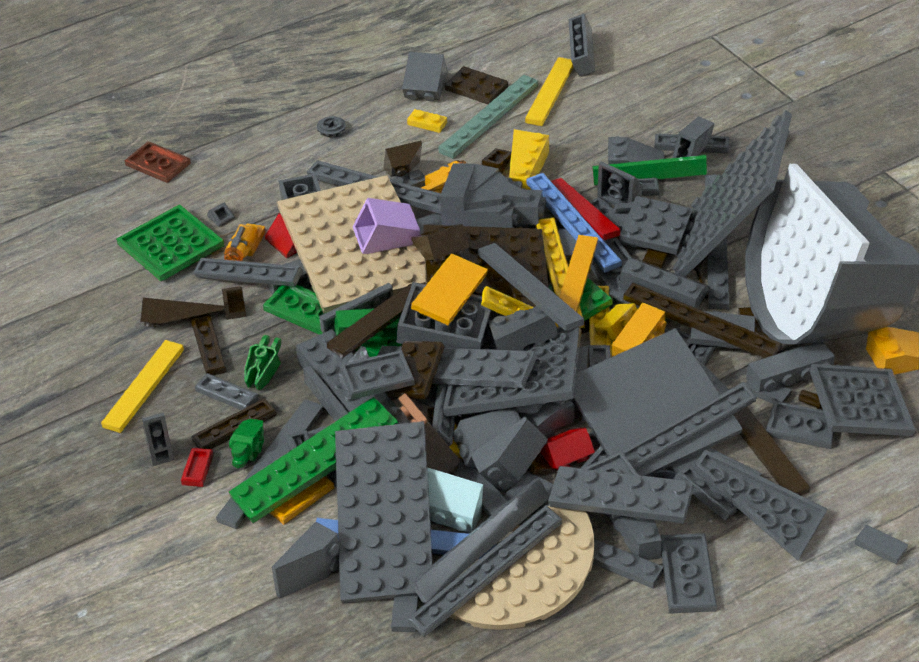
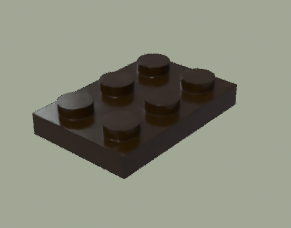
(476, 85)
(423, 362)

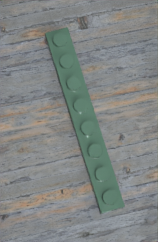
(488, 116)

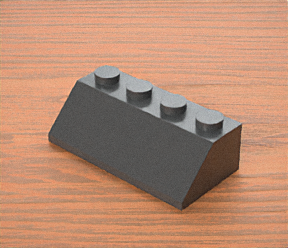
(663, 282)

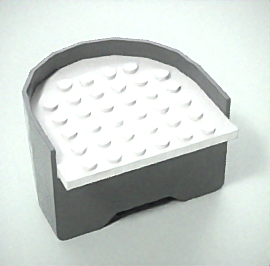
(824, 263)

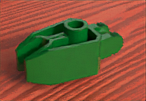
(262, 362)
(246, 442)

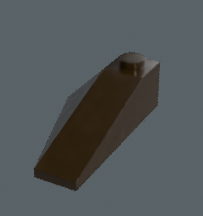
(164, 311)

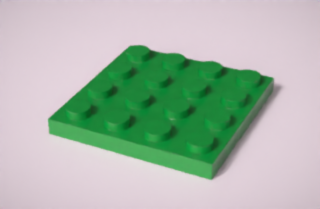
(170, 242)

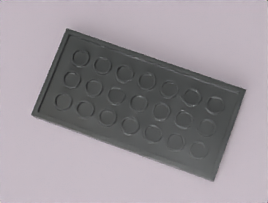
(382, 510)

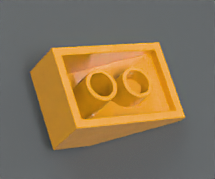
(894, 349)

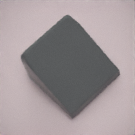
(220, 214)

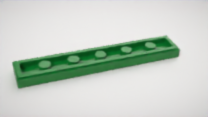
(661, 168)

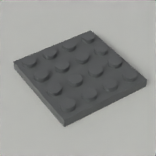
(861, 400)

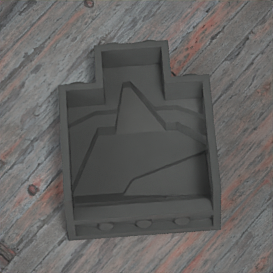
(487, 198)

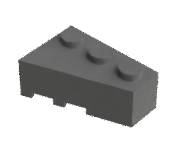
(522, 329)

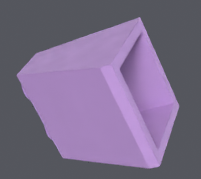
(384, 225)

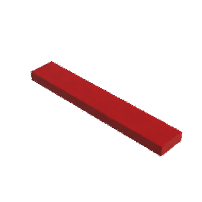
(600, 223)

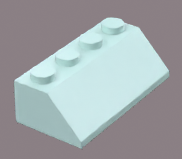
(454, 500)

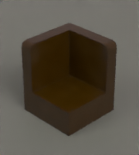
(234, 302)

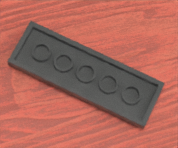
(621, 494)

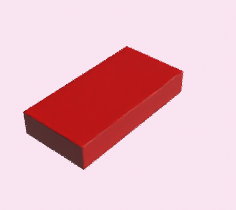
(197, 467)

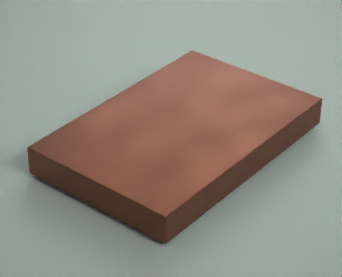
(157, 162)

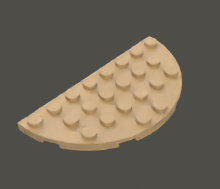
(538, 581)

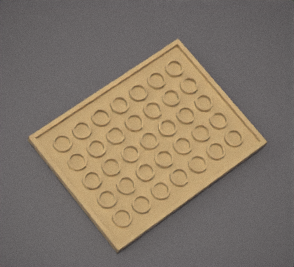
(329, 248)

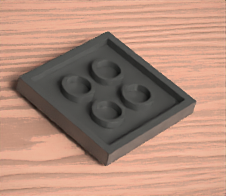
(656, 225)

